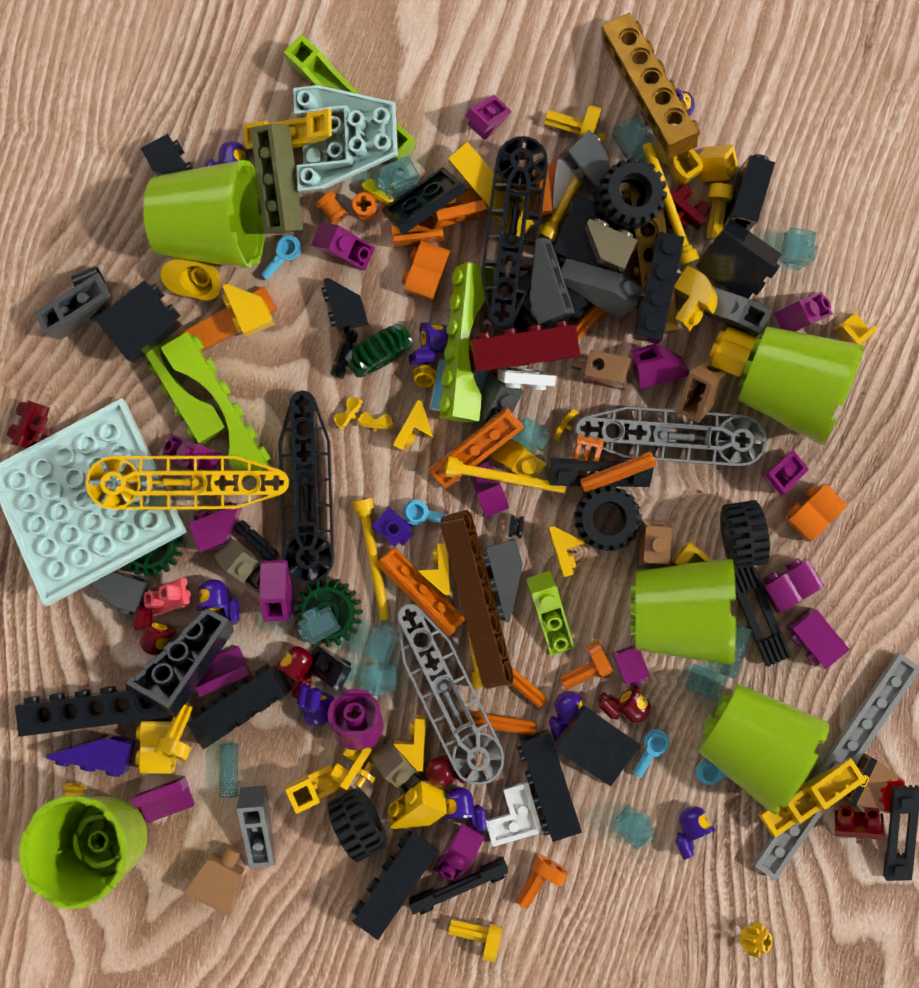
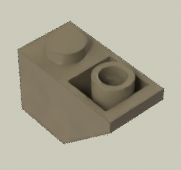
(610, 246)
(240, 563)
(397, 768)

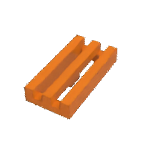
(588, 442)

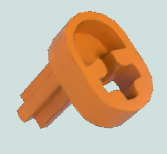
(599, 666)
(543, 870)

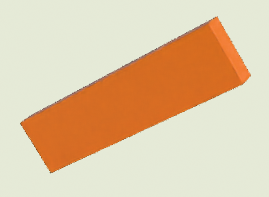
(220, 325)
(479, 444)
(421, 591)

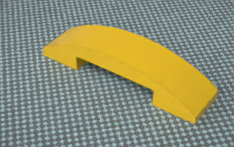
(303, 130)

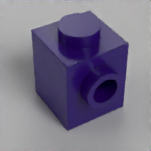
(393, 527)

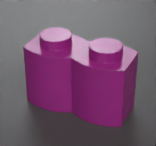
(791, 585)

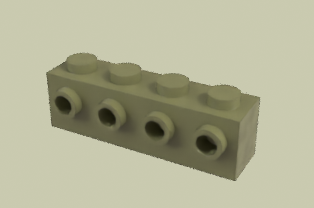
(276, 178)

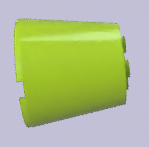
(206, 215)
(799, 379)
(686, 611)
(762, 744)
(66, 851)

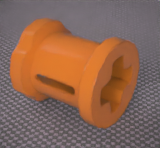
(358, 202)
(332, 208)

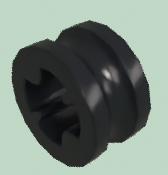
(516, 526)

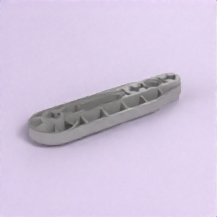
(656, 435)
(440, 682)

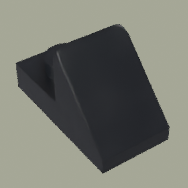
(330, 667)

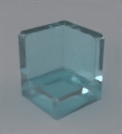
(706, 682)

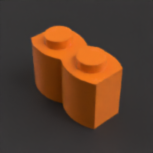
(426, 270)
(815, 511)

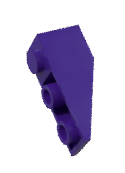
(105, 753)

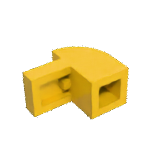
(699, 295)
(309, 788)

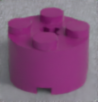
(355, 719)

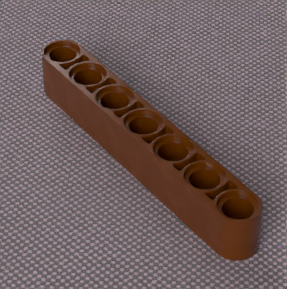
(477, 599)

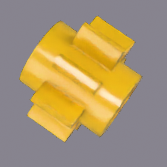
(755, 939)

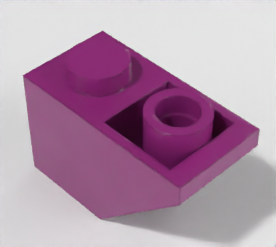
(342, 245)
(804, 312)
(657, 365)
(179, 446)
(215, 528)
(276, 591)
(459, 853)

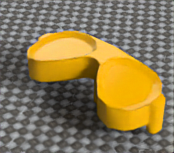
(370, 187)
(343, 418)
(384, 422)
(563, 424)

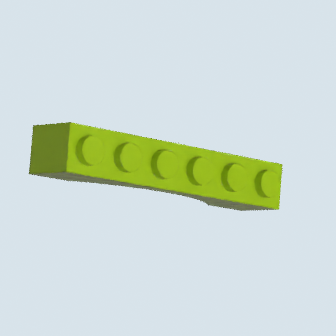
(317, 70)
(187, 357)
(460, 393)
(202, 418)

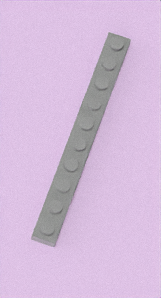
(850, 744)

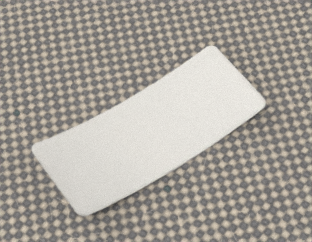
(562, 180)

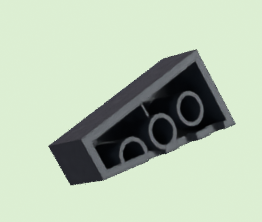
(181, 666)

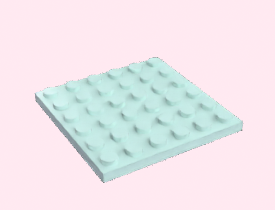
(55, 521)

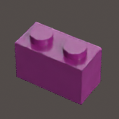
(817, 638)

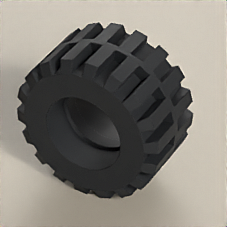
(645, 180)
(630, 518)
(745, 534)
(357, 824)

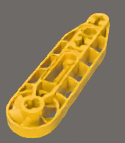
(202, 482)

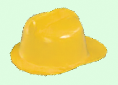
(191, 278)

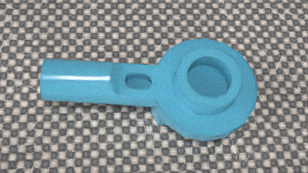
(287, 249)
(417, 512)
(656, 743)
(708, 773)

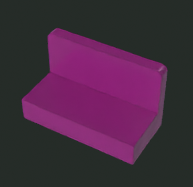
(224, 670)
(164, 799)

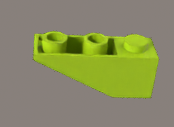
(550, 612)

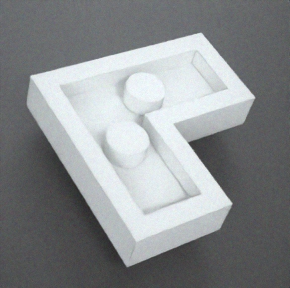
(528, 377)
(521, 820)

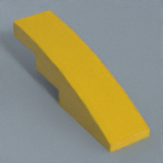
(479, 179)
(814, 795)

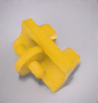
(345, 777)

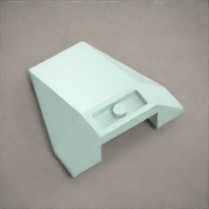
(360, 139)

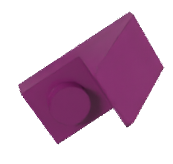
(487, 116)
(785, 473)
(489, 493)

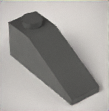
(587, 160)
(602, 287)
(548, 289)
(73, 308)
(122, 590)
(256, 826)

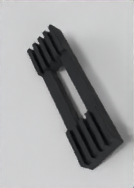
(564, 473)
(773, 648)
(902, 801)
(425, 901)

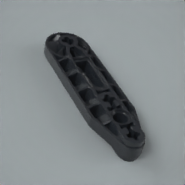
(511, 245)
(306, 474)

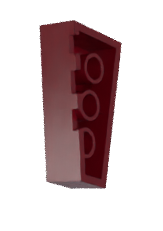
(523, 348)

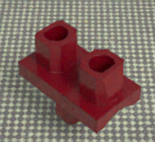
(688, 214)
(31, 424)
(859, 824)

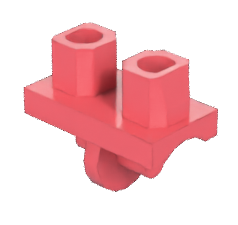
(168, 597)

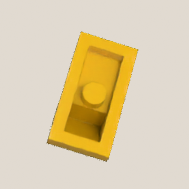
(416, 420)
(518, 459)
(561, 542)
(439, 577)
(414, 749)

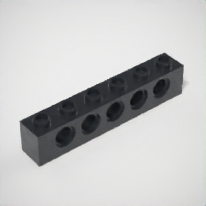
(32, 722)

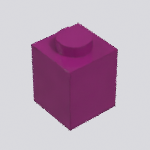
(631, 665)

